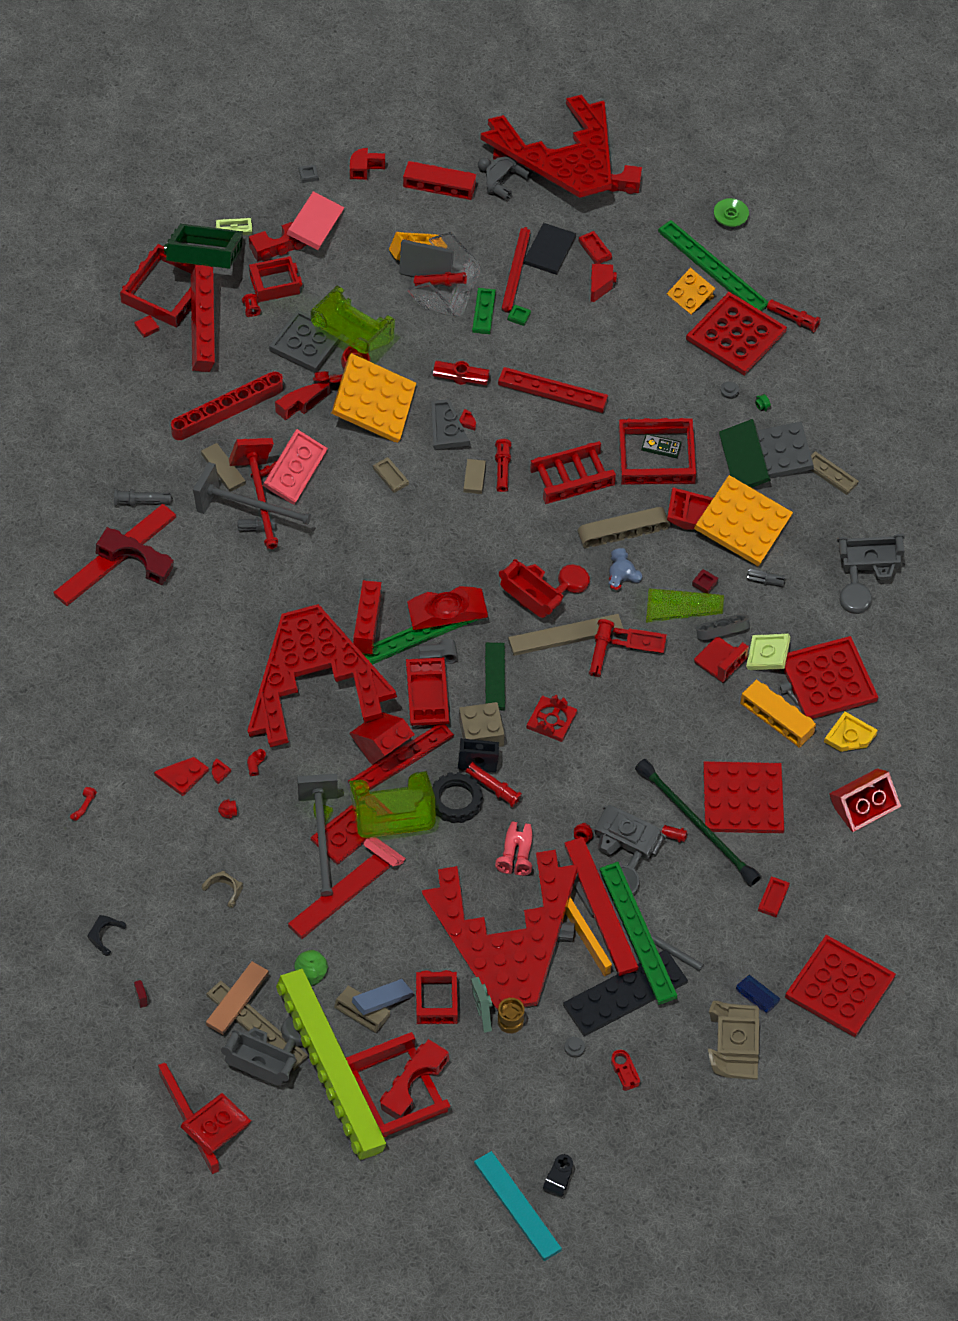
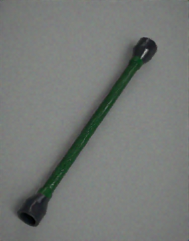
(749, 874)

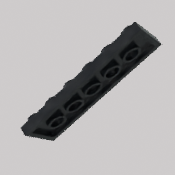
(617, 997)

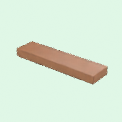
(237, 998)

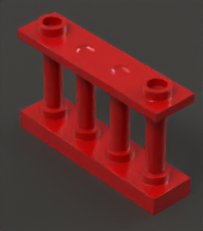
(576, 487)

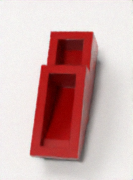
(302, 399)

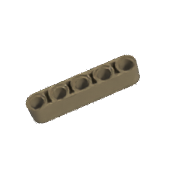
(623, 527)

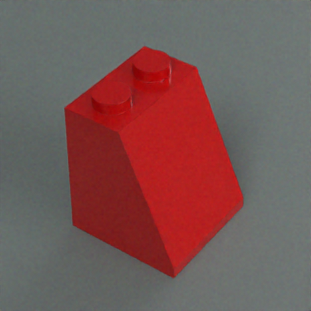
(381, 736)

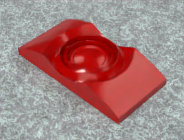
(686, 508)
(447, 607)
(427, 691)

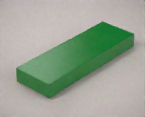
(483, 311)

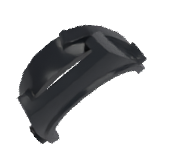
(101, 922)

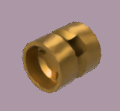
(510, 1015)

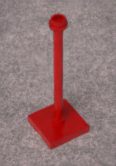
(255, 453)

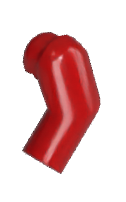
(254, 760)

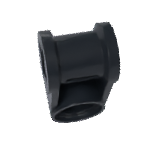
(558, 1177)

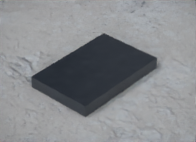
(549, 248)

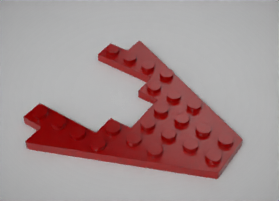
(577, 167)
(305, 644)
(510, 961)

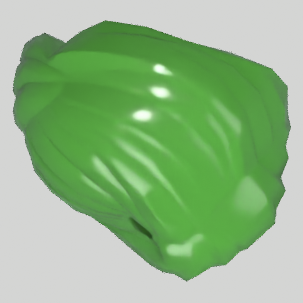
(313, 964)

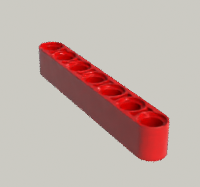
(227, 405)

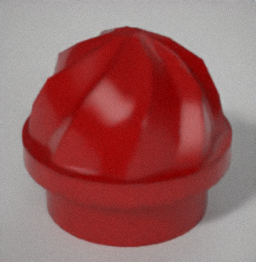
(228, 809)
(583, 830)

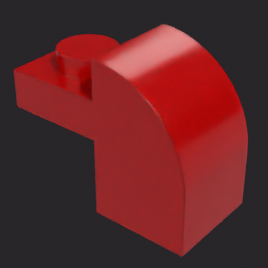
(362, 161)

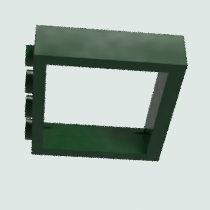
(204, 255)

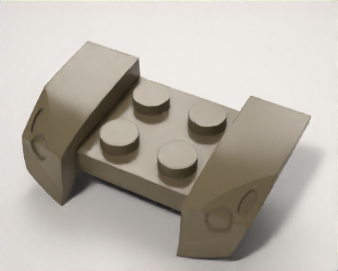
(737, 1040)

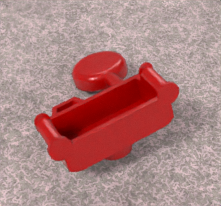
(535, 593)

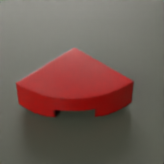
(467, 420)
(219, 771)

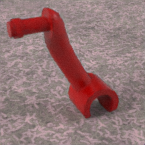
(90, 794)

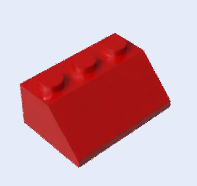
(865, 799)

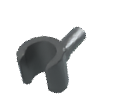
(784, 688)

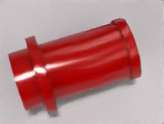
(675, 833)

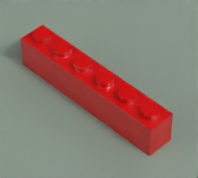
(202, 318)

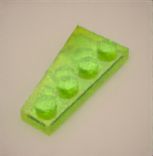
(681, 604)

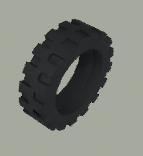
(464, 781)

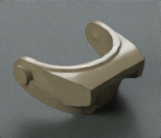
(225, 878)

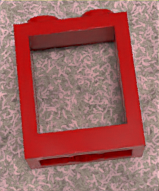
(272, 267)
(436, 1015)

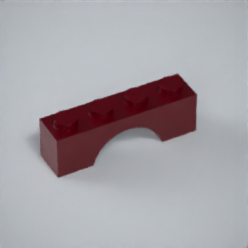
(114, 545)

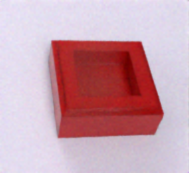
(146, 326)

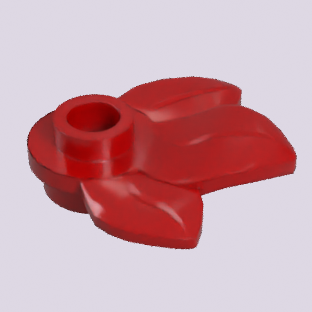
(324, 376)

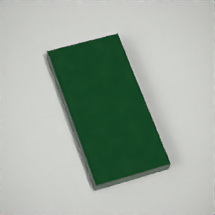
(745, 454)

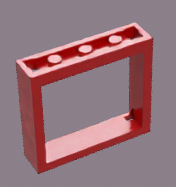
(136, 279)
(660, 475)

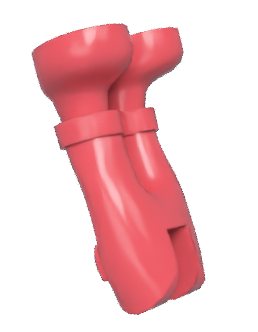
(513, 839)

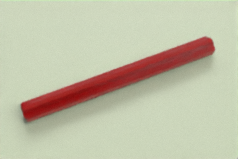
(516, 269)

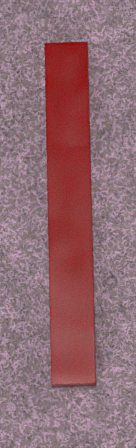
(101, 566)
(601, 907)

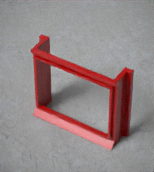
(382, 1053)

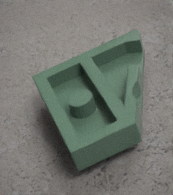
(482, 1003)

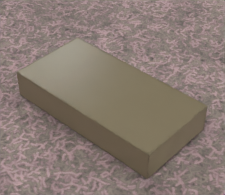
(390, 475)
(474, 476)

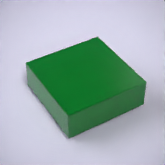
(519, 315)

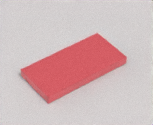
(315, 220)
(295, 467)

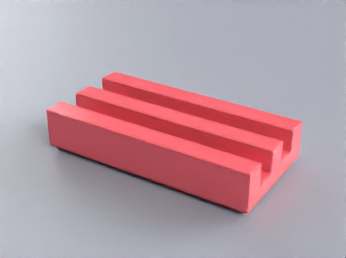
(384, 851)

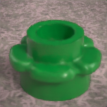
(762, 402)

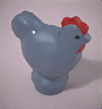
(622, 570)

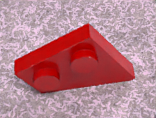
(182, 775)

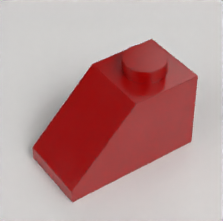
(601, 280)

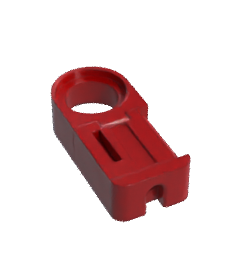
(626, 1071)

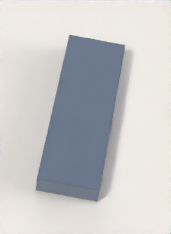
(382, 997)

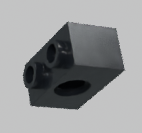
(480, 752)

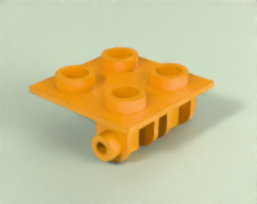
(691, 291)

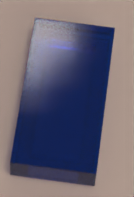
(757, 993)

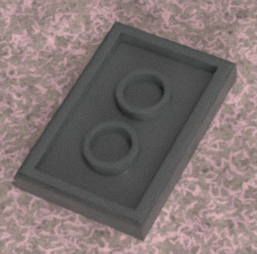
(424, 259)

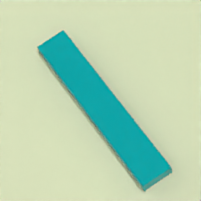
(517, 1206)

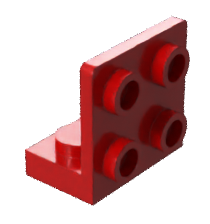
(721, 658)

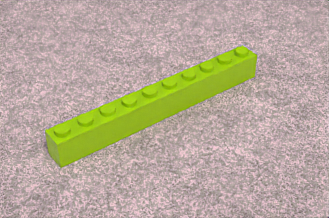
(331, 1064)

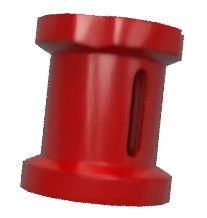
(251, 305)

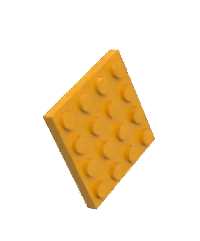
(373, 398)
(743, 520)

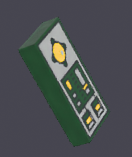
(661, 446)

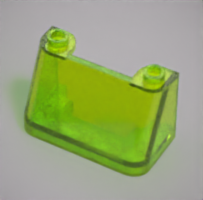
(350, 325)
(395, 809)

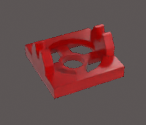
(548, 729)

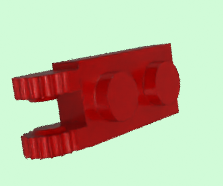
(641, 640)

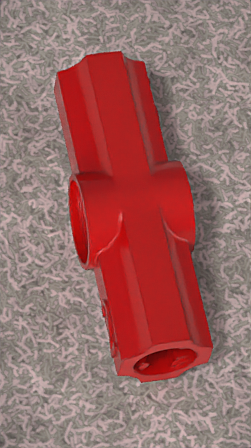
(461, 372)

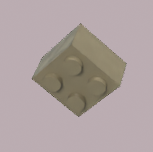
(482, 723)

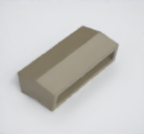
(372, 1020)

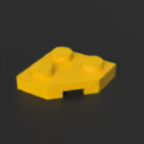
(850, 734)

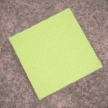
(768, 651)

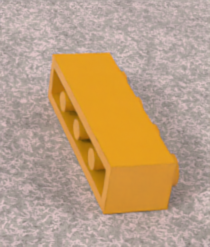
(778, 713)

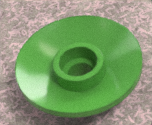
(731, 207)

